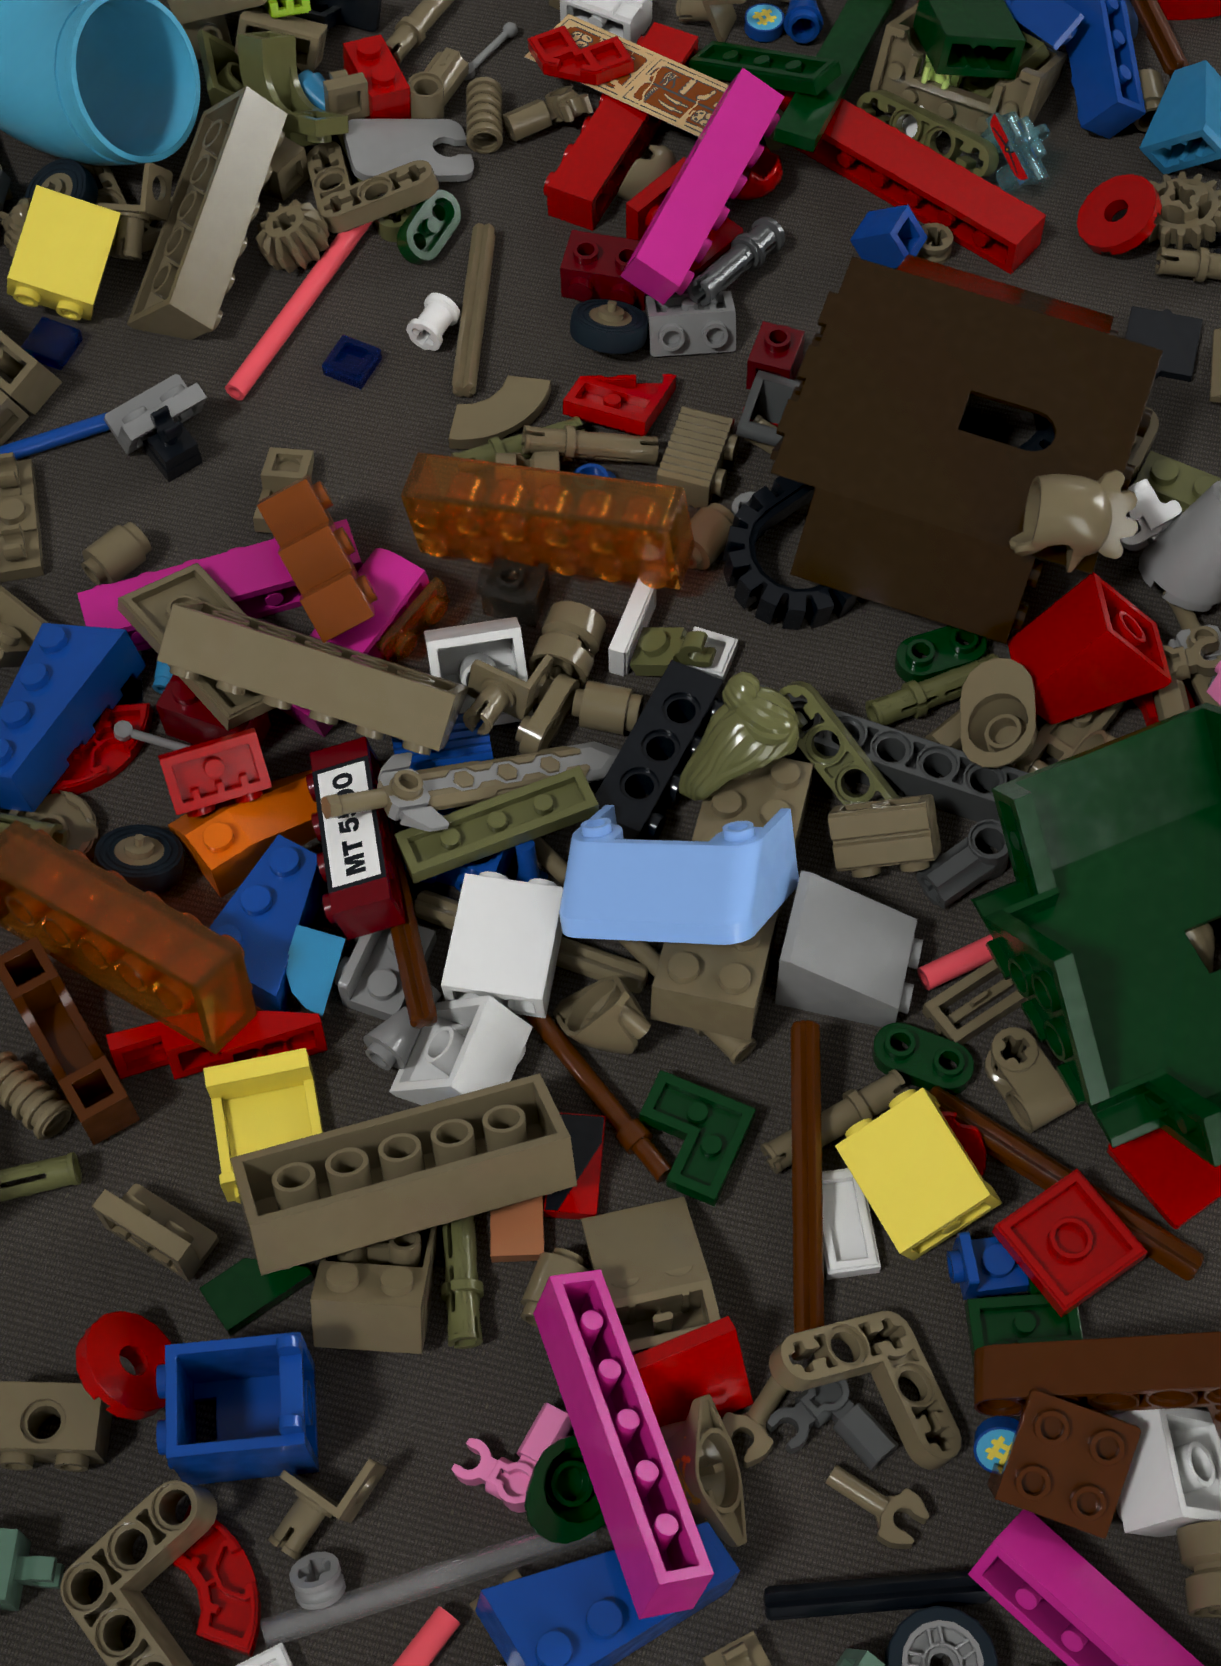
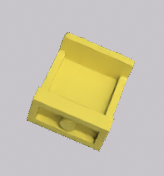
(62, 254)
(261, 1106)
(916, 1173)

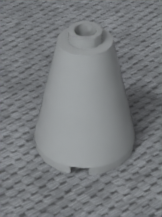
(1188, 555)

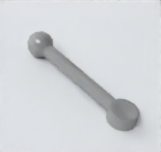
(509, 31)
(124, 731)

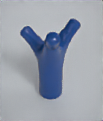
(528, 862)

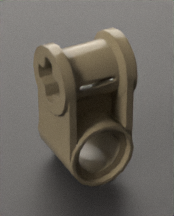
(1028, 1087)

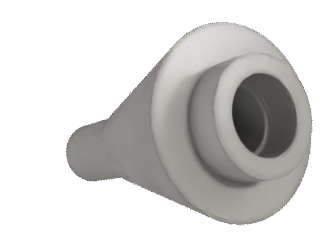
(393, 1039)

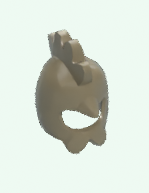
(1078, 514)

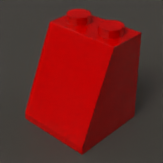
(1090, 652)

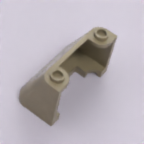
(900, 70)

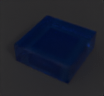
(52, 342)
(352, 361)

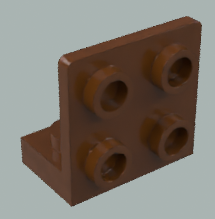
(1066, 1463)

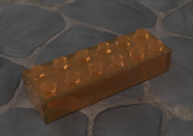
(550, 517)
(124, 938)

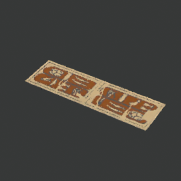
(657, 85)

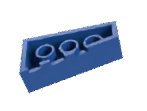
(55, 702)
(585, 1611)

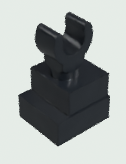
(172, 446)

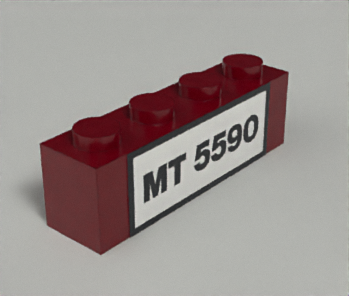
(357, 846)

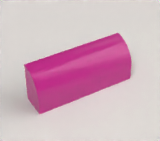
(396, 586)

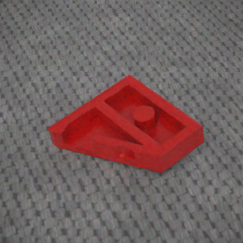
(619, 401)

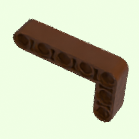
(1103, 1373)

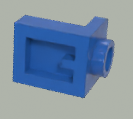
(984, 1268)

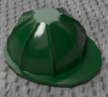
(561, 1495)

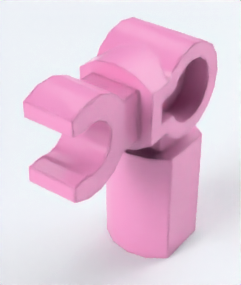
(510, 1479)

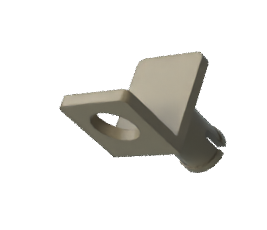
(718, 12)
(135, 216)
(502, 692)
(314, 1505)

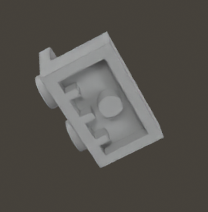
(689, 328)
(132, 419)
(371, 977)

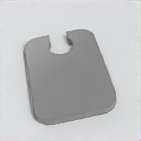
(388, 143)

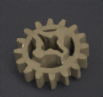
(1188, 211)

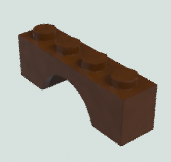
(66, 1041)

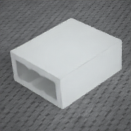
(505, 942)

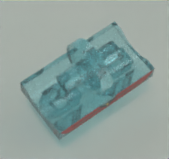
(1021, 148)

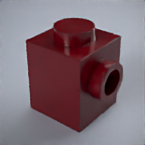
(776, 351)

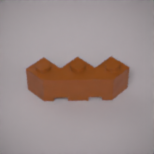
(318, 557)

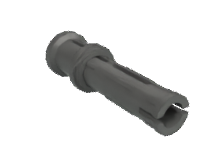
(746, 253)

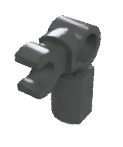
(851, 1422)

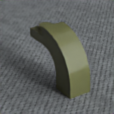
(270, 69)

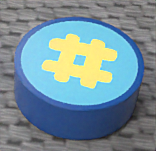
(764, 22)
(994, 1441)

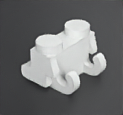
(1150, 515)

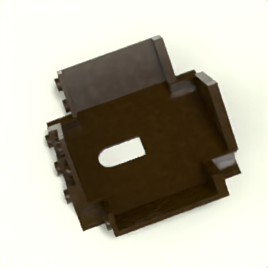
(904, 496)

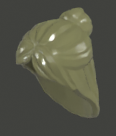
(741, 736)

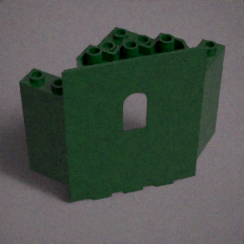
(1109, 875)

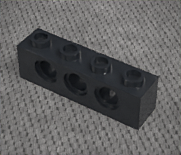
(679, 695)

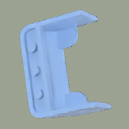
(677, 888)

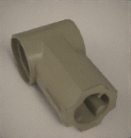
(436, 84)

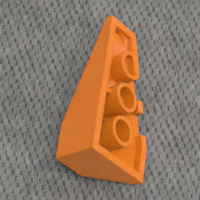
(237, 835)

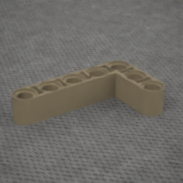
(126, 1579)

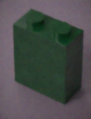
(970, 37)

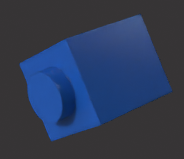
(889, 236)

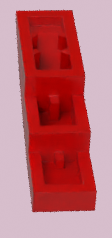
(266, 1034)

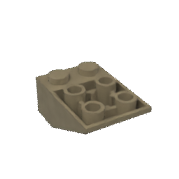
(652, 1271)
(376, 1295)

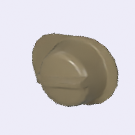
(998, 714)

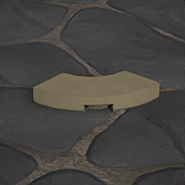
(503, 413)

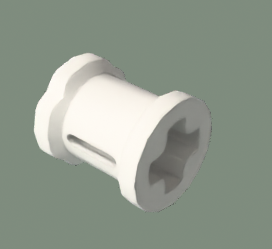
(434, 320)

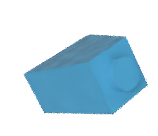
(1186, 121)

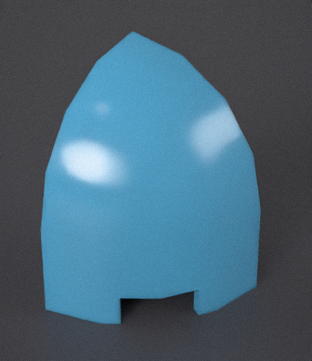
(313, 966)

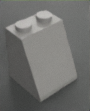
(846, 955)

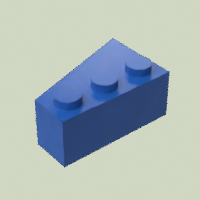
(264, 912)

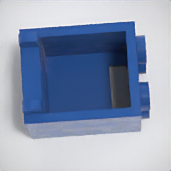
(262, 1408)

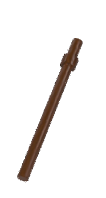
(631, 1132)

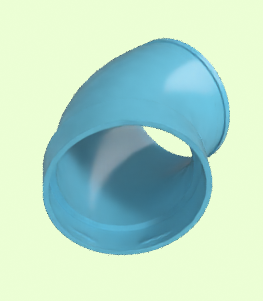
(97, 79)

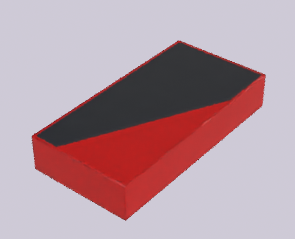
(587, 1142)

